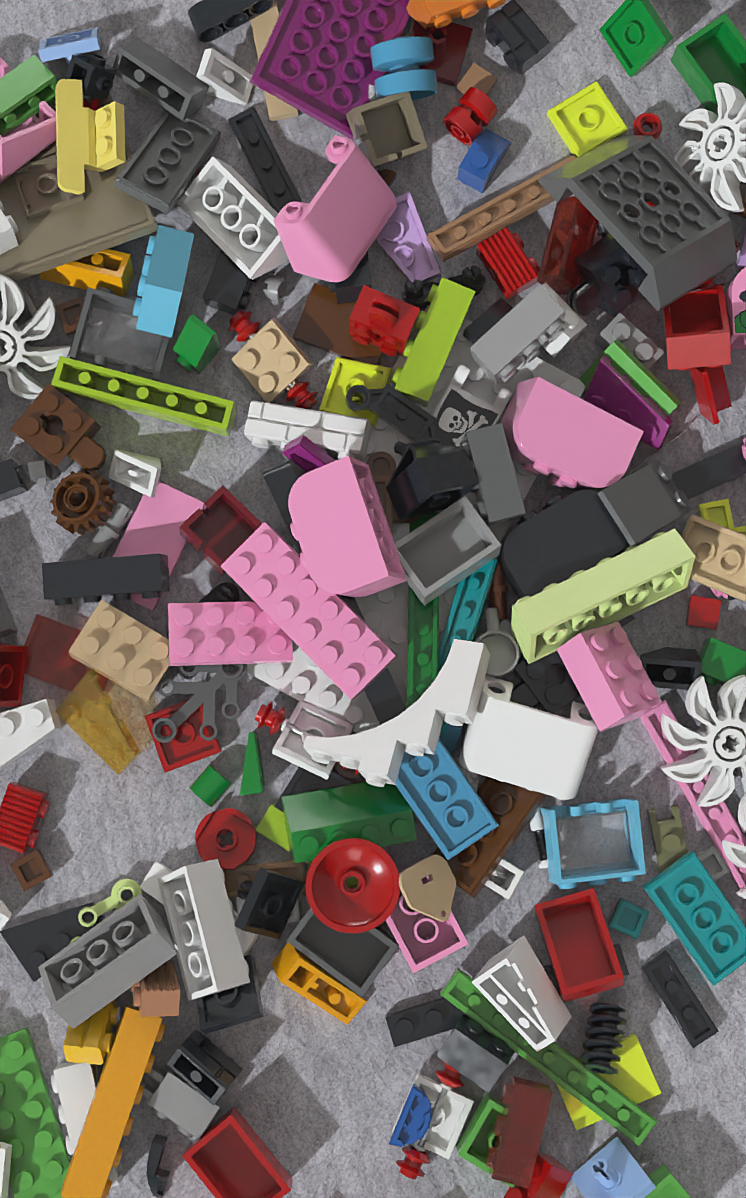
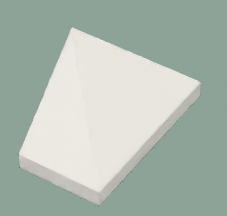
(136, 471)

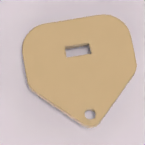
(434, 895)

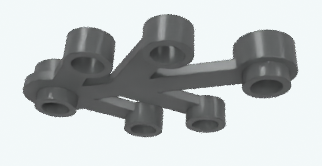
(204, 694)

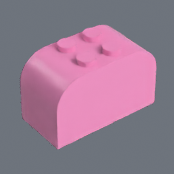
(567, 437)
(344, 530)

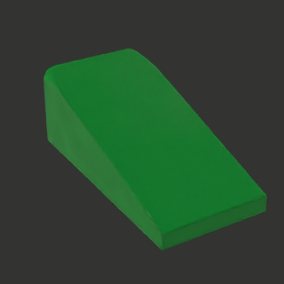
(253, 775)

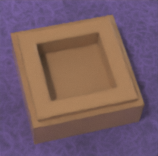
(477, 78)

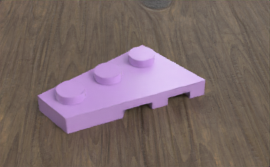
(407, 242)

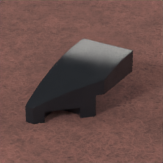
(156, 1176)

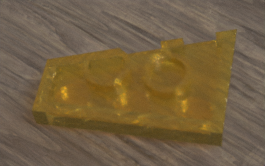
(93, 719)

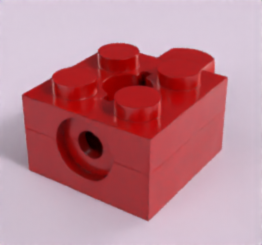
(383, 315)

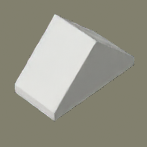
(506, 879)

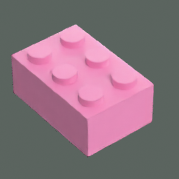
(609, 676)
(422, 937)

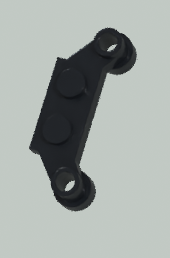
(396, 411)

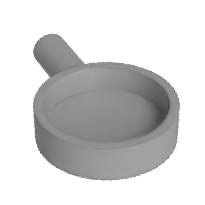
(500, 645)

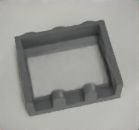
(110, 337)

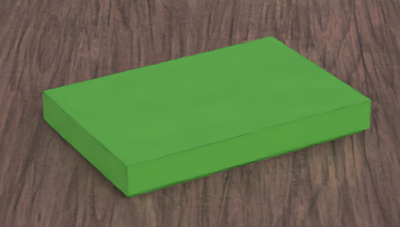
(642, 378)

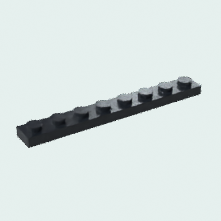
(442, 1015)

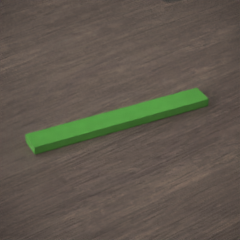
(553, 1062)

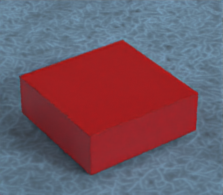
(703, 612)

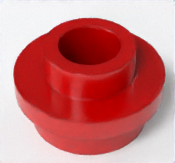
(648, 119)

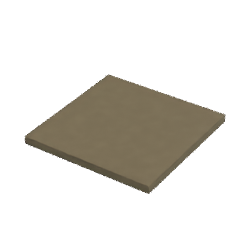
(65, 225)

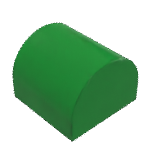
(210, 785)

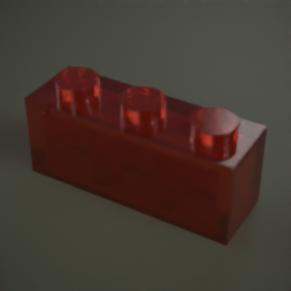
(569, 237)
(519, 1131)

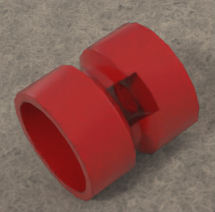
(473, 111)

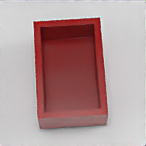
(697, 330)
(578, 945)
(236, 1161)

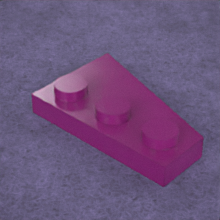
(618, 397)

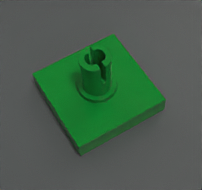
(635, 34)

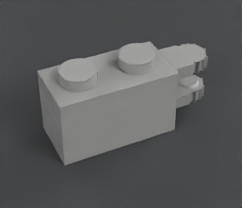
(179, 1102)

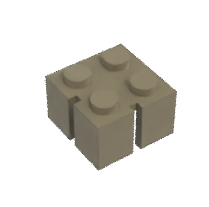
(387, 129)

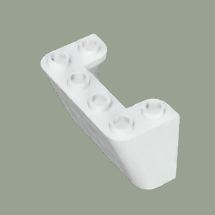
(527, 744)

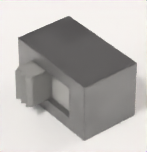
(40, 472)

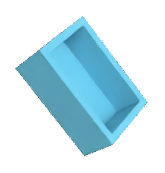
(162, 280)

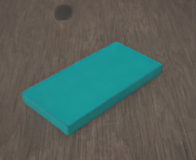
(700, 916)

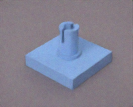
(69, 45)
(613, 1174)

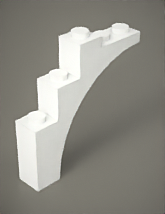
(416, 730)

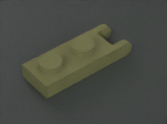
(667, 837)

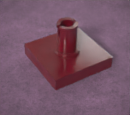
(449, 49)

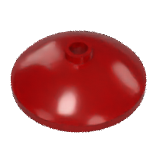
(358, 906)

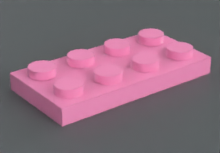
(225, 635)

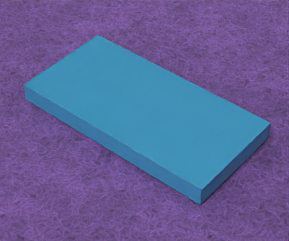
(444, 800)

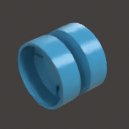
(402, 59)

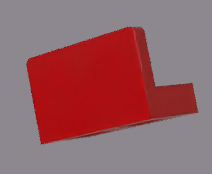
(710, 391)

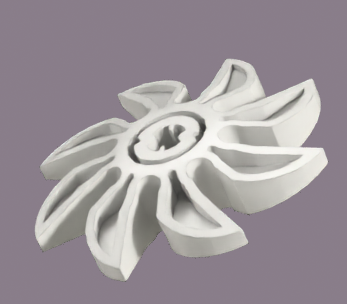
(720, 156)
(16, 336)
(709, 740)

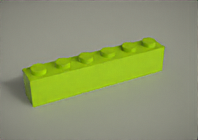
(144, 396)

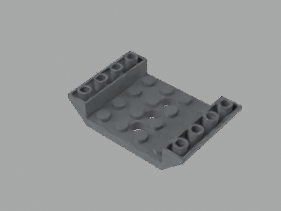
(676, 241)

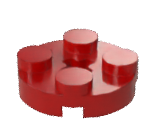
(222, 822)

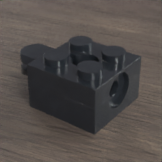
(601, 285)
(544, 684)

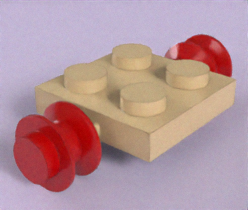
(271, 361)

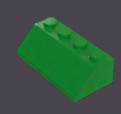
(344, 812)

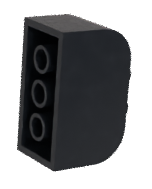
(559, 541)

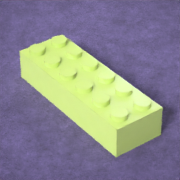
(601, 594)

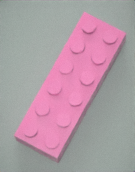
(310, 616)

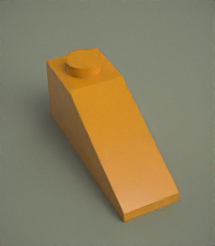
(316, 984)

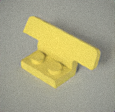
(85, 136)

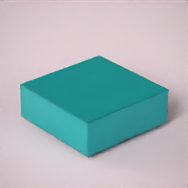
(628, 918)

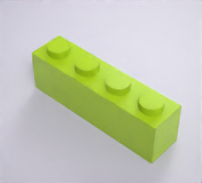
(434, 341)

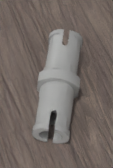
(109, 531)

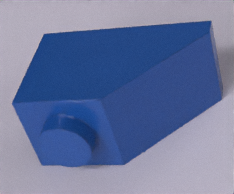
(482, 160)

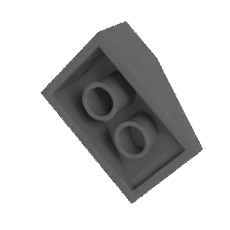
(645, 502)

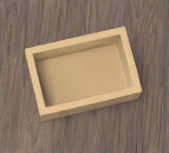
(122, 650)

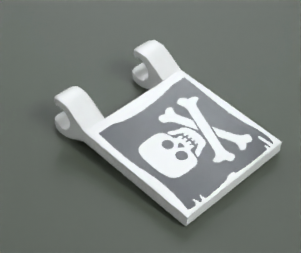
(463, 412)

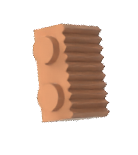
(158, 992)

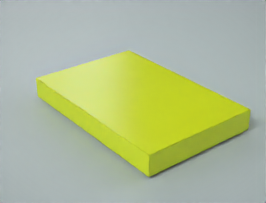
(633, 1080)

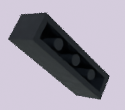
(105, 578)

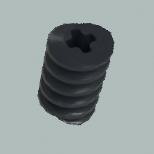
(602, 1038)

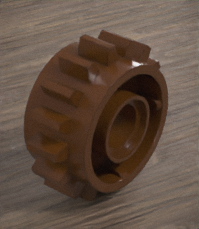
(93, 511)

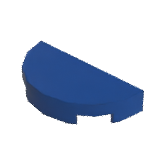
(414, 1118)

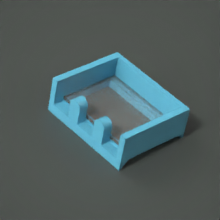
(593, 842)

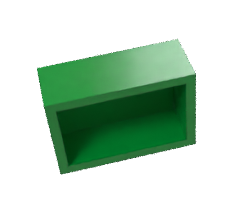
(712, 57)

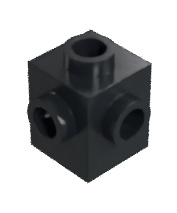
(95, 75)

